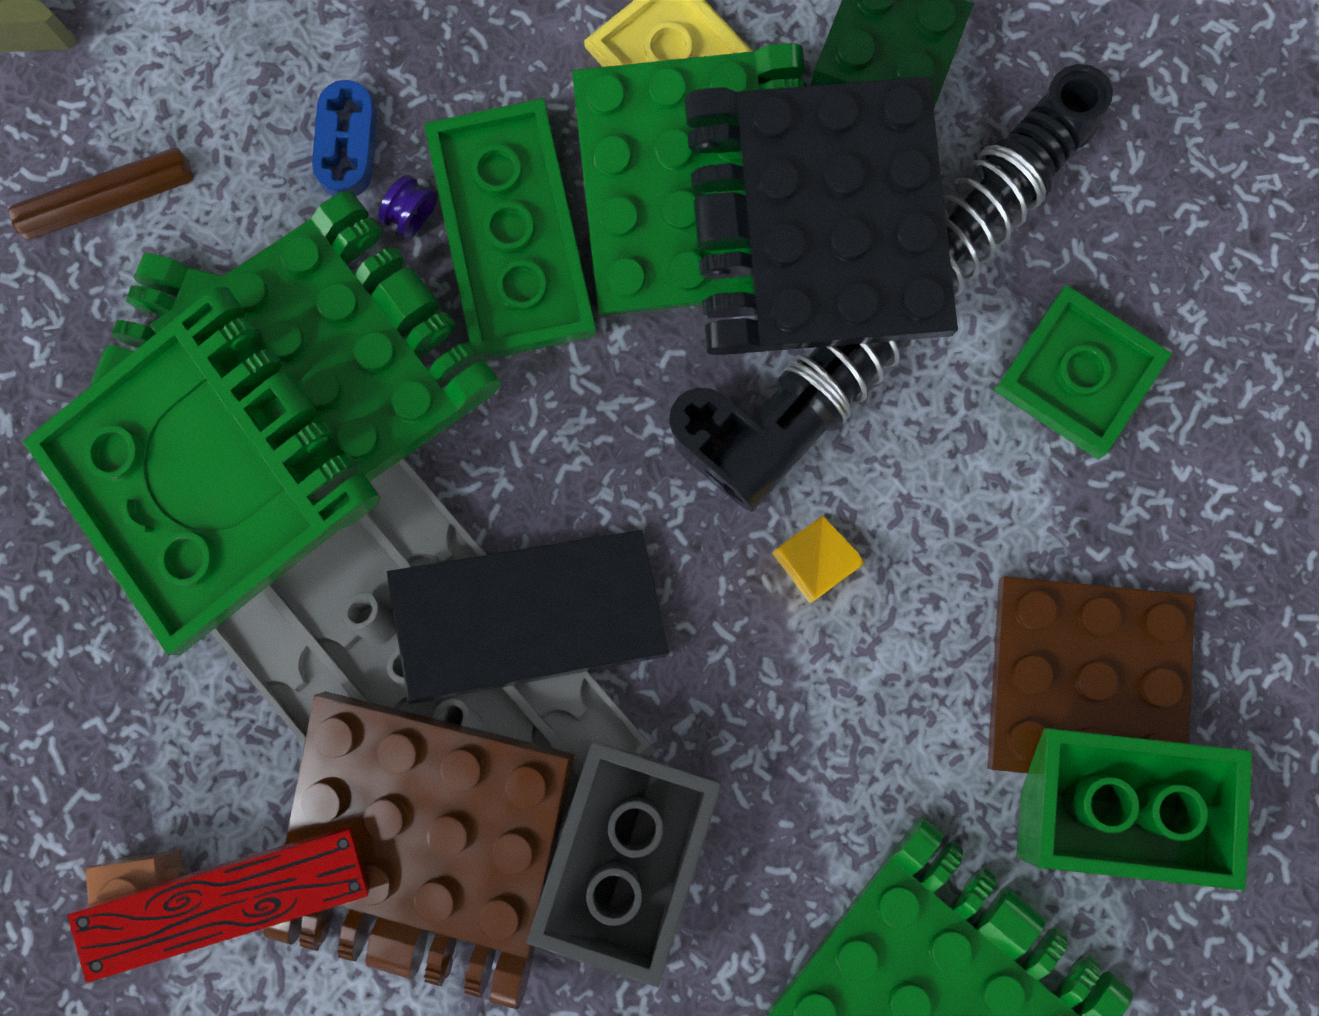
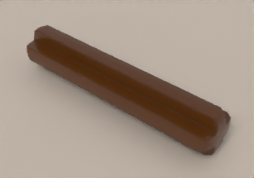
(100, 193)

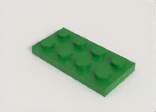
(509, 230)

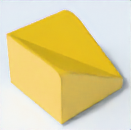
(817, 558)

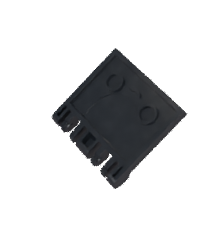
(833, 215)

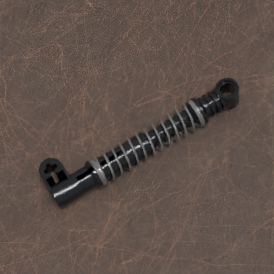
(1014, 177)

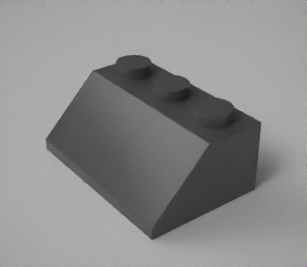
(625, 863)

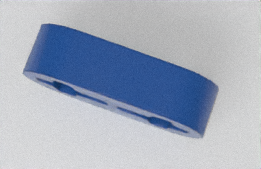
(330, 137)

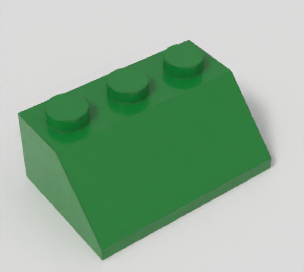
(1137, 809)

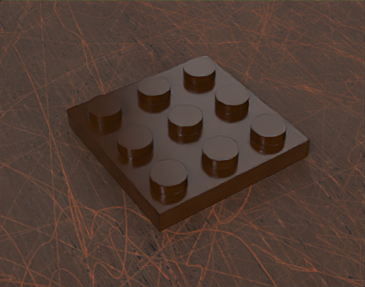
(1087, 665)

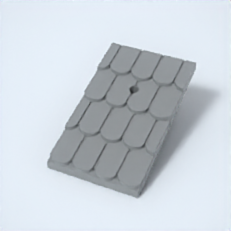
(336, 633)

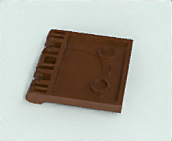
(448, 836)

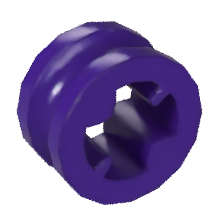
(407, 206)

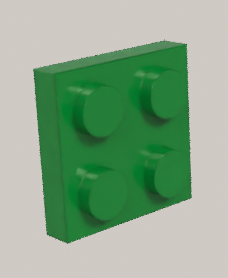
(1082, 372)

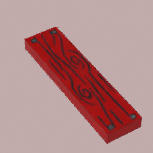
(217, 903)

